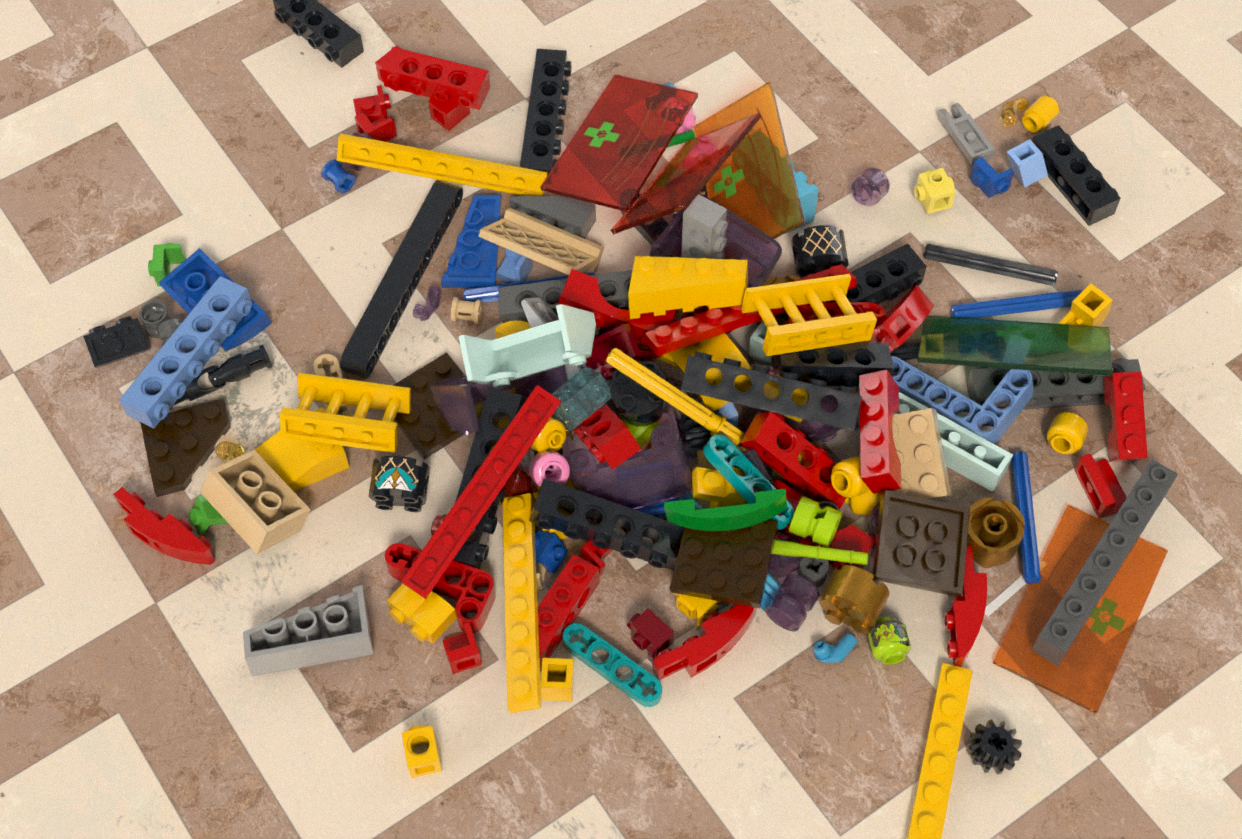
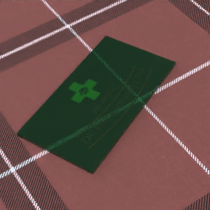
(1016, 345)

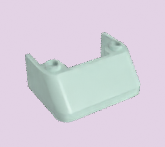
(530, 350)

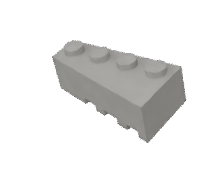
(312, 636)

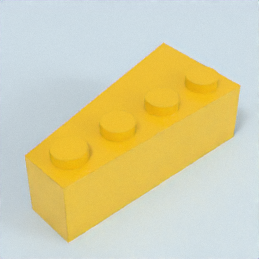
(685, 283)

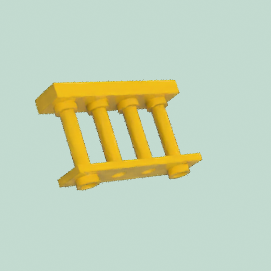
(809, 334)
(341, 429)

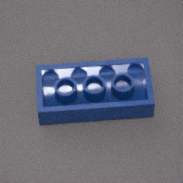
(191, 282)

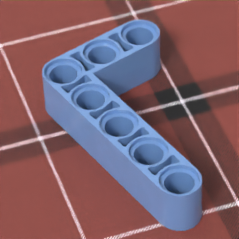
(955, 403)

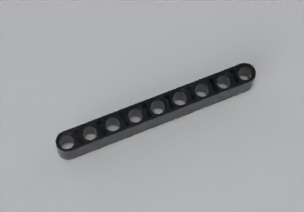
(401, 279)

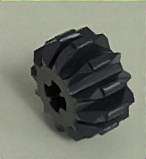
(695, 435)
(1001, 739)

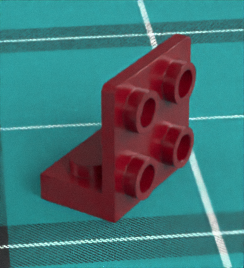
(619, 338)

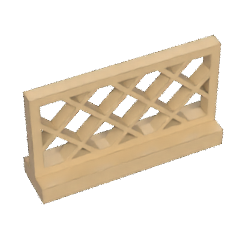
(543, 242)

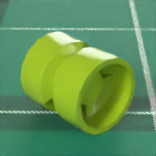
(815, 521)

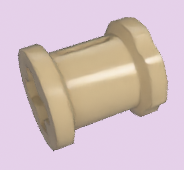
(466, 310)

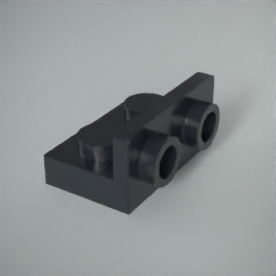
(116, 342)

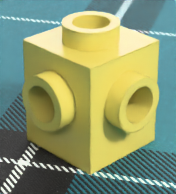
(935, 190)

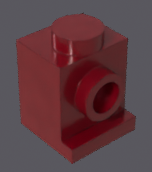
(650, 633)

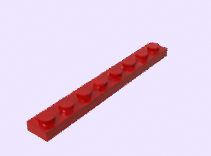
(717, 321)
(480, 492)

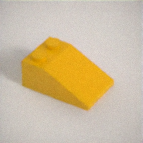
(720, 348)
(302, 461)

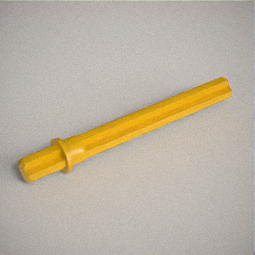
(674, 396)

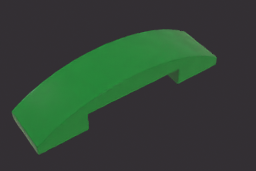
(729, 517)

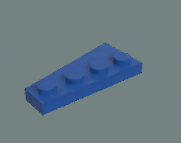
(475, 258)

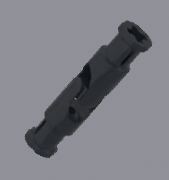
(232, 370)

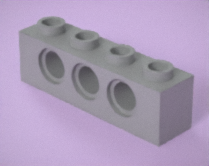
(704, 230)

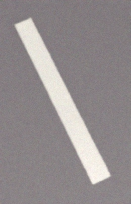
(1005, 595)

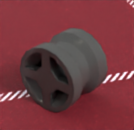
(814, 576)

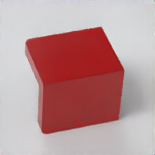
(379, 130)
(462, 651)

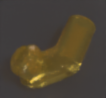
(1011, 108)
(229, 450)

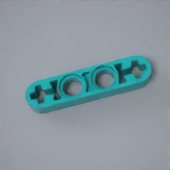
(742, 484)
(609, 667)

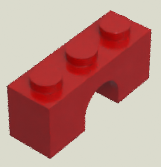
(1128, 432)

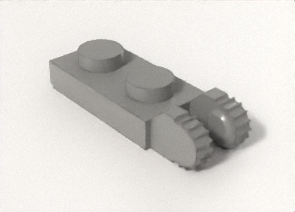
(966, 133)

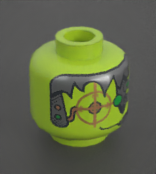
(889, 641)

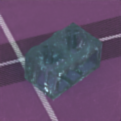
(581, 397)

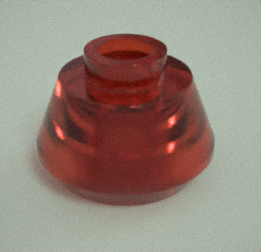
(518, 484)

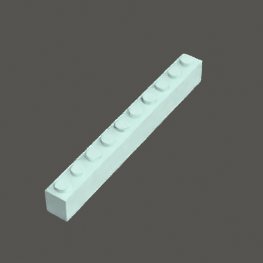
(962, 449)

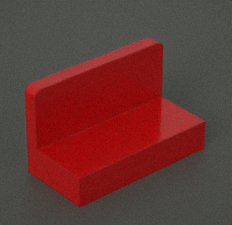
(1100, 485)

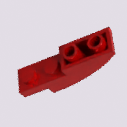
(902, 319)
(163, 534)
(966, 613)
(717, 638)

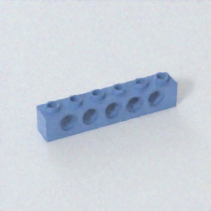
(186, 352)

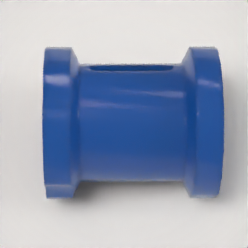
(338, 176)

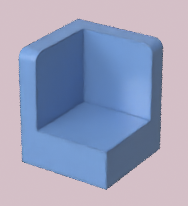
(514, 267)

